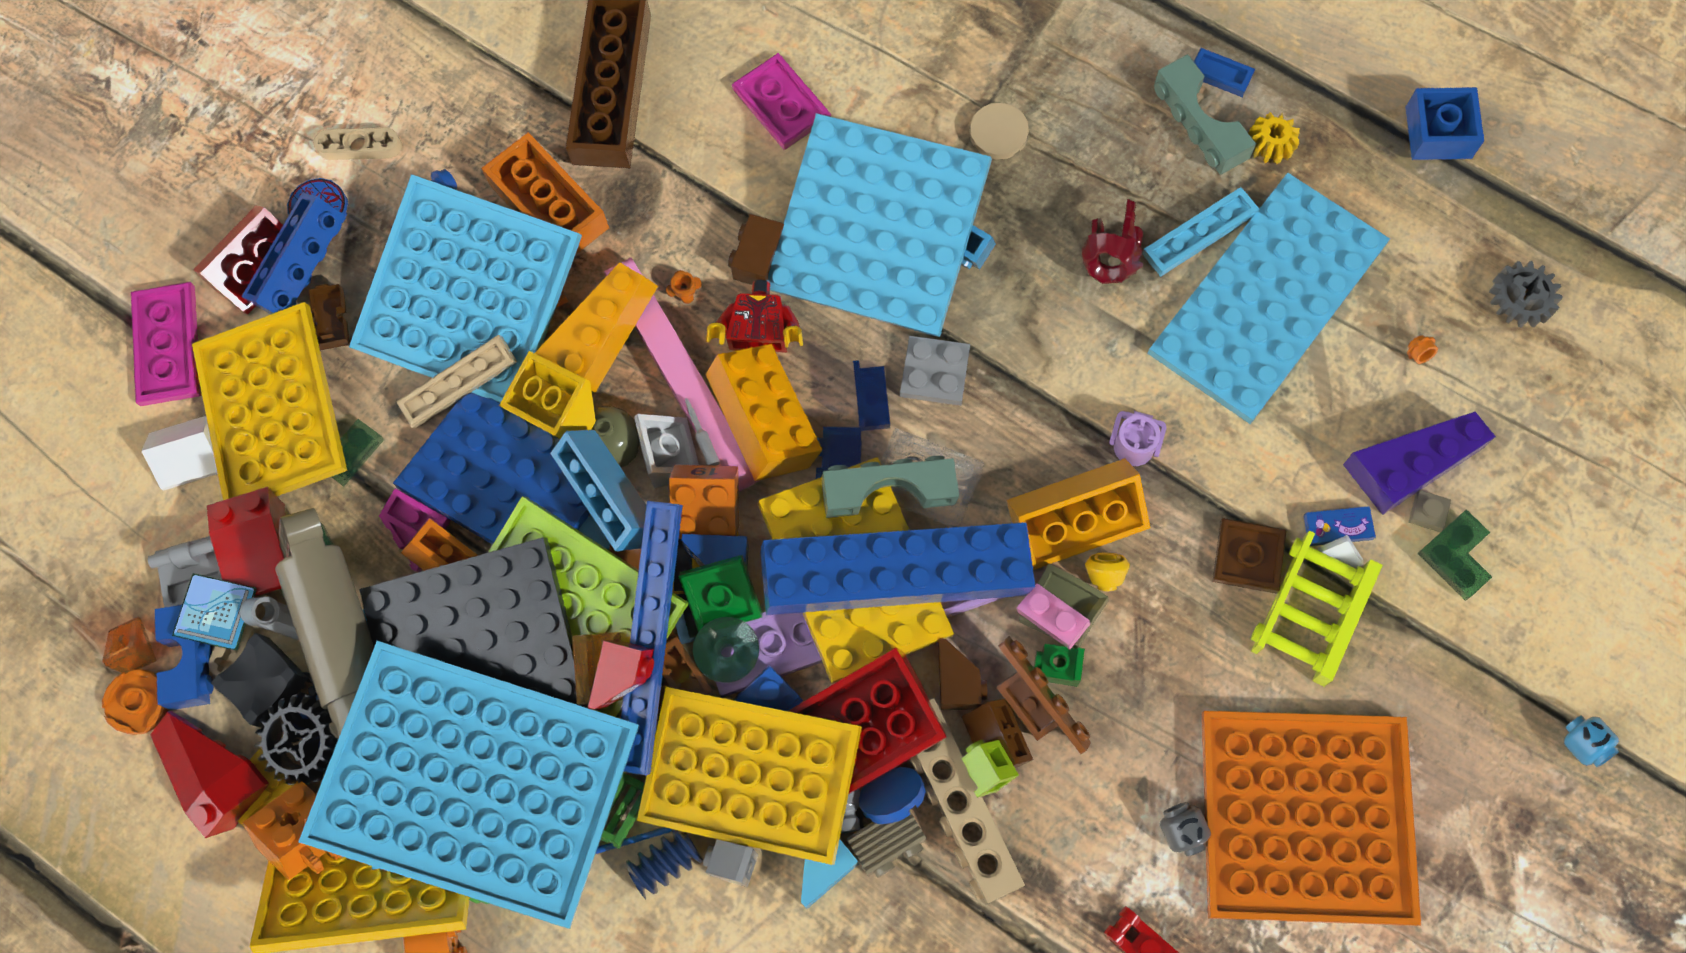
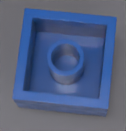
(1444, 123)

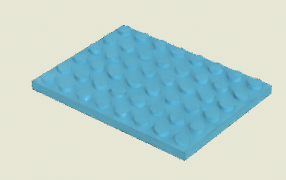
(470, 784)

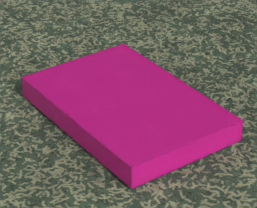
(780, 100)

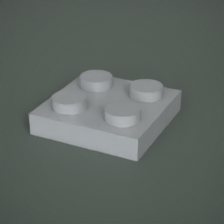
(935, 370)

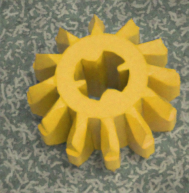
(1274, 137)

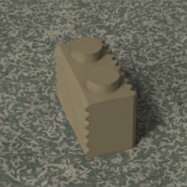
(883, 843)

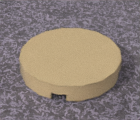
(999, 130)

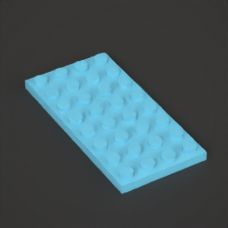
(1268, 297)

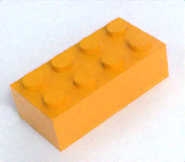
(763, 412)

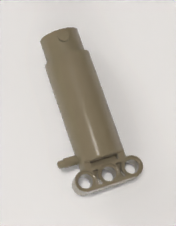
(324, 613)

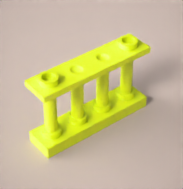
(1337, 634)

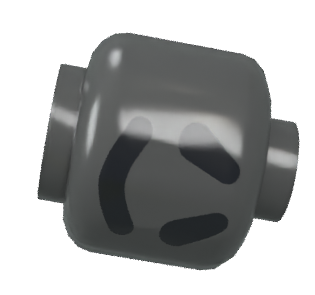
(1185, 829)

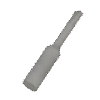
(703, 438)

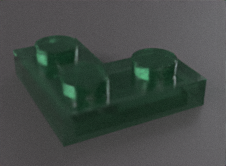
(357, 447)
(1451, 558)

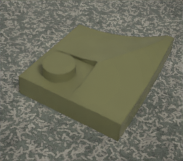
(1074, 593)

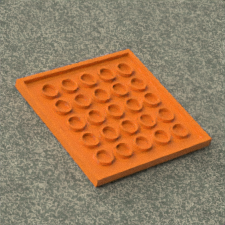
(1309, 818)

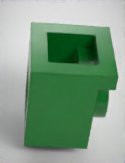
(1066, 675)

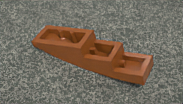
(680, 669)

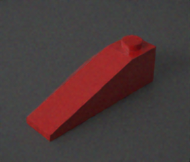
(207, 778)

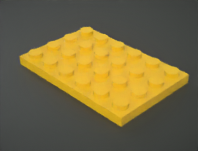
(269, 405)
(859, 635)
(750, 775)
(349, 906)

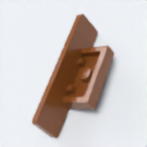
(1034, 700)

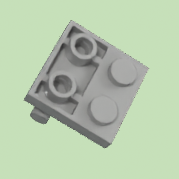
(179, 563)

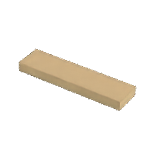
(456, 381)

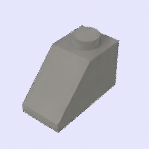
(730, 862)

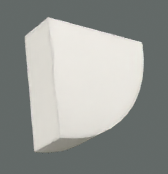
(1344, 551)

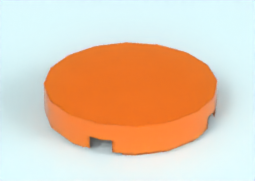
(143, 705)

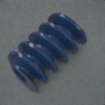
(663, 862)

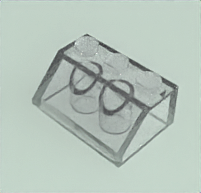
(968, 473)

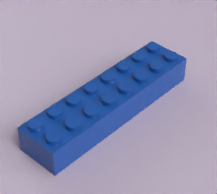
(896, 568)

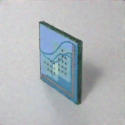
(213, 612)

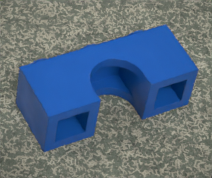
(190, 680)

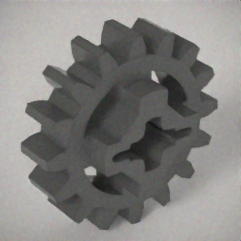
(1540, 299)

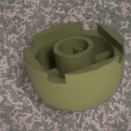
(618, 433)

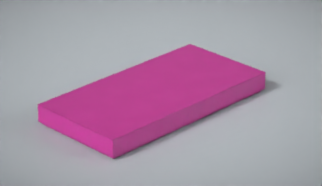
(162, 344)

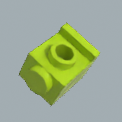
(989, 766)

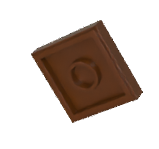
(1249, 555)

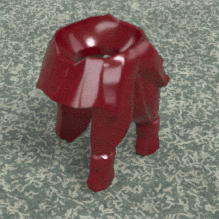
(1124, 248)

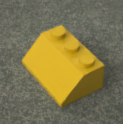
(550, 397)

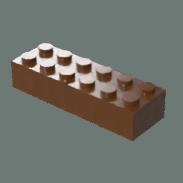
(608, 83)

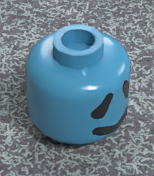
(1591, 740)

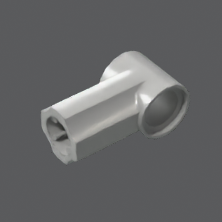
(276, 617)

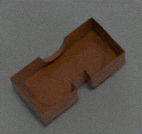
(327, 306)

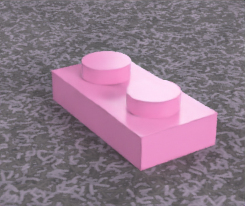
(1053, 616)

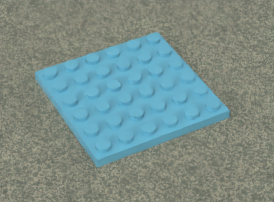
(878, 224)
(459, 278)

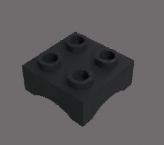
(259, 679)

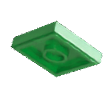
(720, 591)

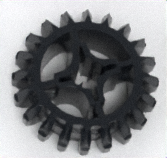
(287, 719)

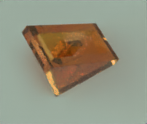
(128, 647)

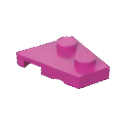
(406, 516)

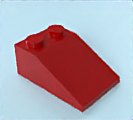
(247, 538)

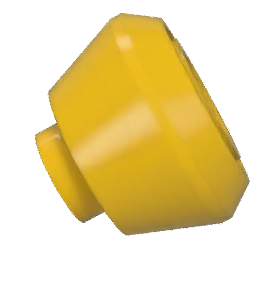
(1107, 570)

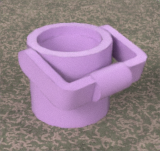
(1137, 437)

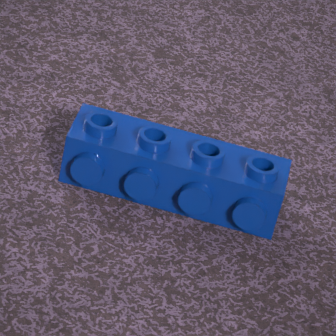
(294, 254)

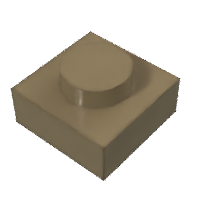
(1429, 511)

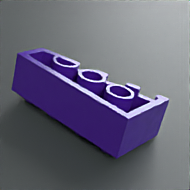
(1413, 461)

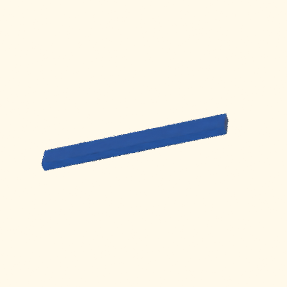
(651, 624)

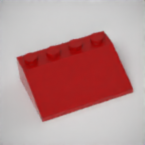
(889, 708)

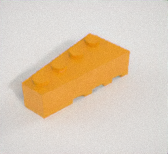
(600, 325)

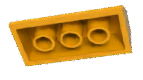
(1081, 512)

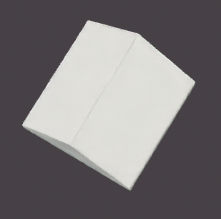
(664, 443)
(180, 453)

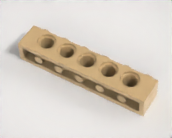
(1006, 876)

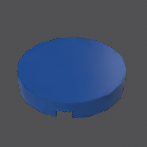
(892, 795)

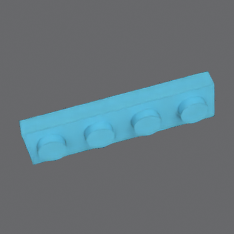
(1200, 231)

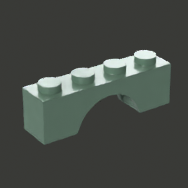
(1222, 143)
(929, 481)

